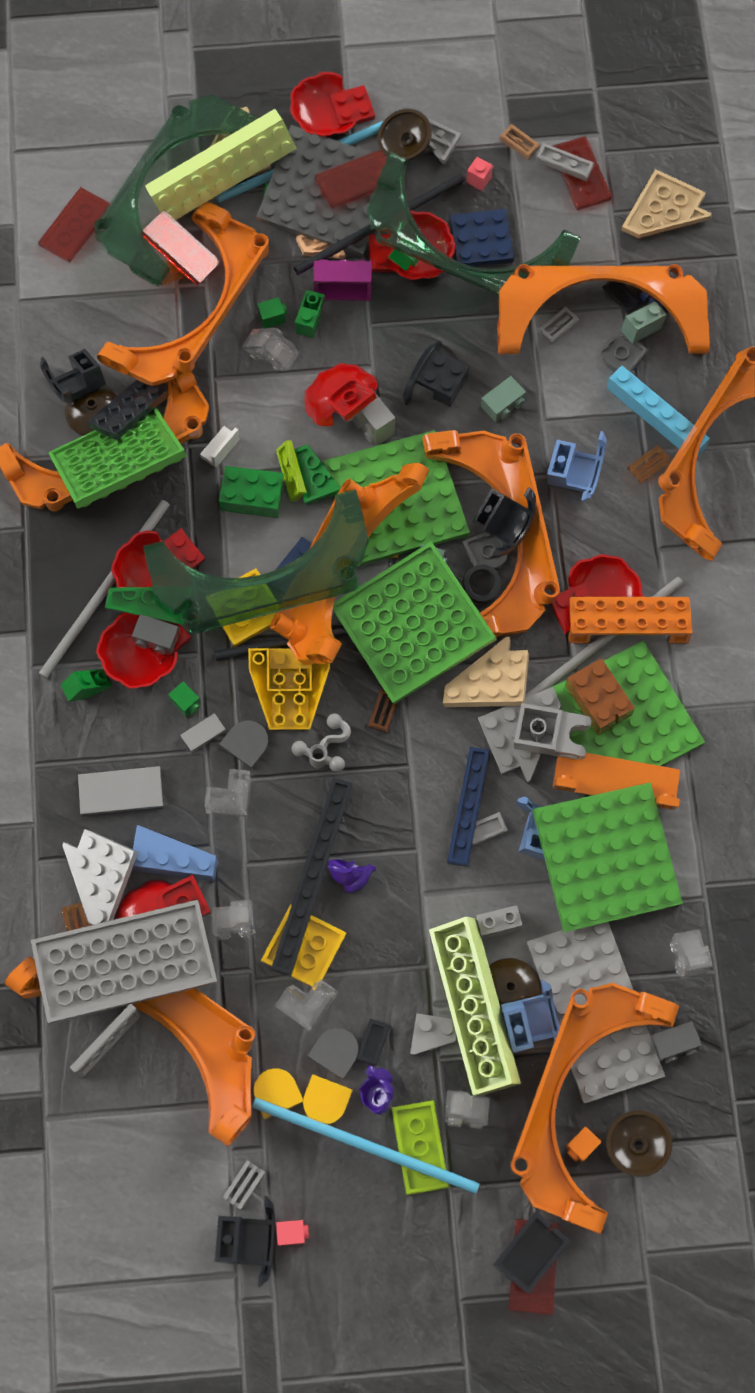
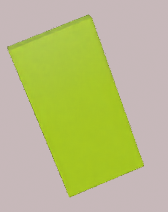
(419, 1138)

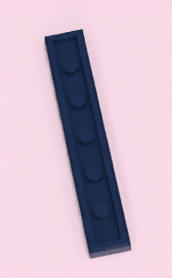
(469, 807)

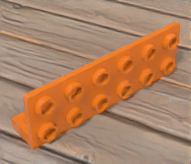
(630, 617)
(604, 774)

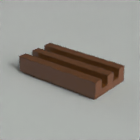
(378, 727)

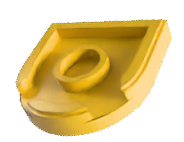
(277, 1088)
(325, 1100)

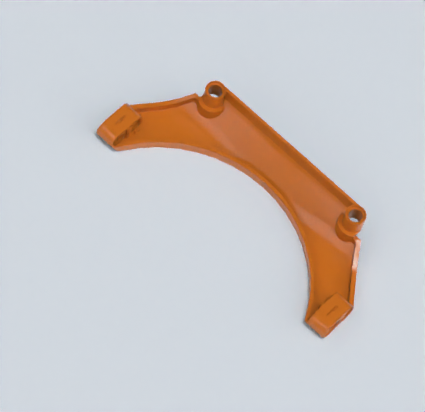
(207, 1033)

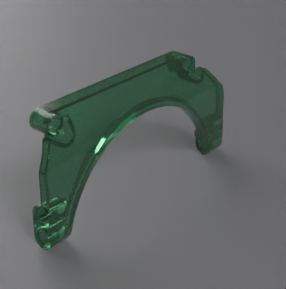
(391, 213)
(121, 218)
(219, 601)

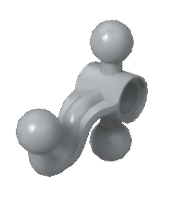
(335, 763)

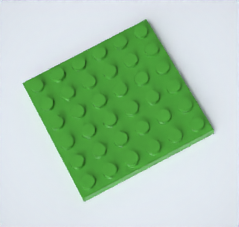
(100, 465)
(424, 517)
(413, 622)
(659, 725)
(607, 857)

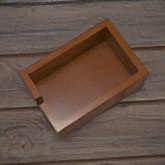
(599, 696)

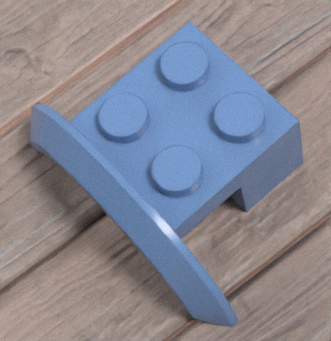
(576, 469)
(530, 841)
(531, 1019)

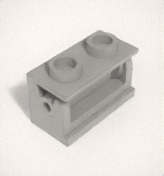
(499, 922)

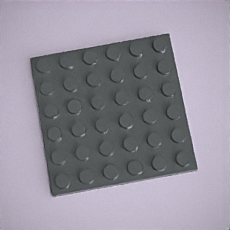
(296, 201)

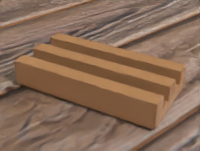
(518, 144)

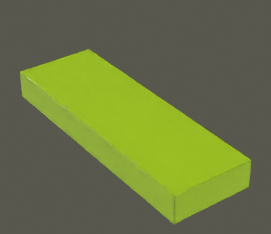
(291, 471)

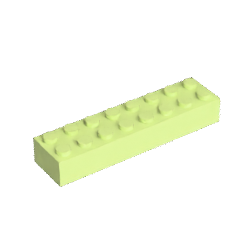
(222, 166)
(474, 1006)

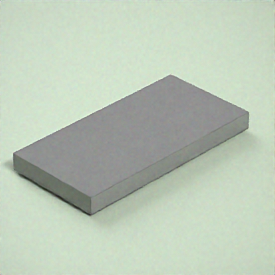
(120, 791)
(105, 1041)

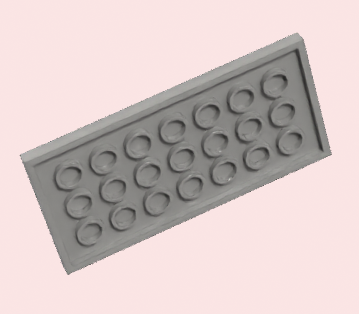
(123, 961)
(584, 961)

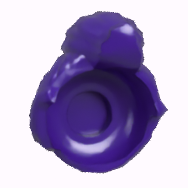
(350, 875)
(377, 1090)

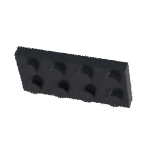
(127, 409)

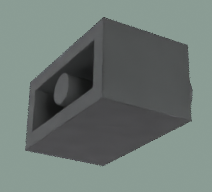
(155, 635)
(676, 1042)

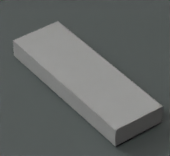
(564, 162)

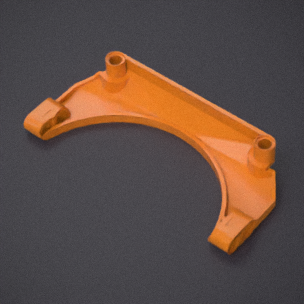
(241, 255)
(680, 296)
(511, 473)
(38, 485)
(680, 503)
(310, 624)
(546, 1177)

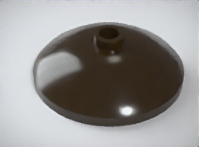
(399, 128)
(81, 412)
(514, 972)
(643, 1128)

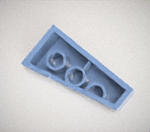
(170, 857)

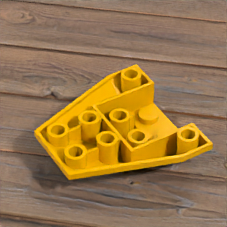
(286, 687)

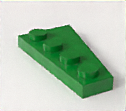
(140, 601)

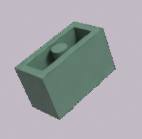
(643, 322)
(503, 399)

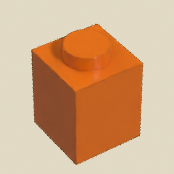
(582, 1145)

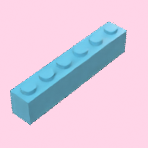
(652, 408)

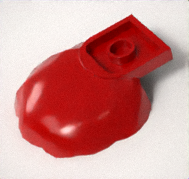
(328, 109)
(433, 229)
(339, 390)
(130, 561)
(596, 577)
(128, 662)
(160, 894)

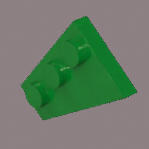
(316, 478)

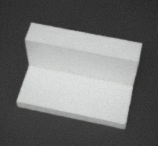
(220, 446)

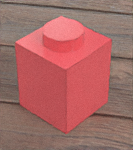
(479, 173)
(291, 1233)

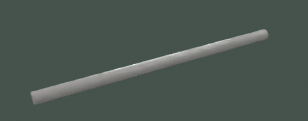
(95, 602)
(593, 647)

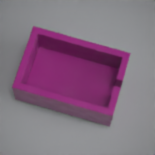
(343, 280)

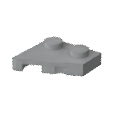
(443, 141)
(432, 1033)

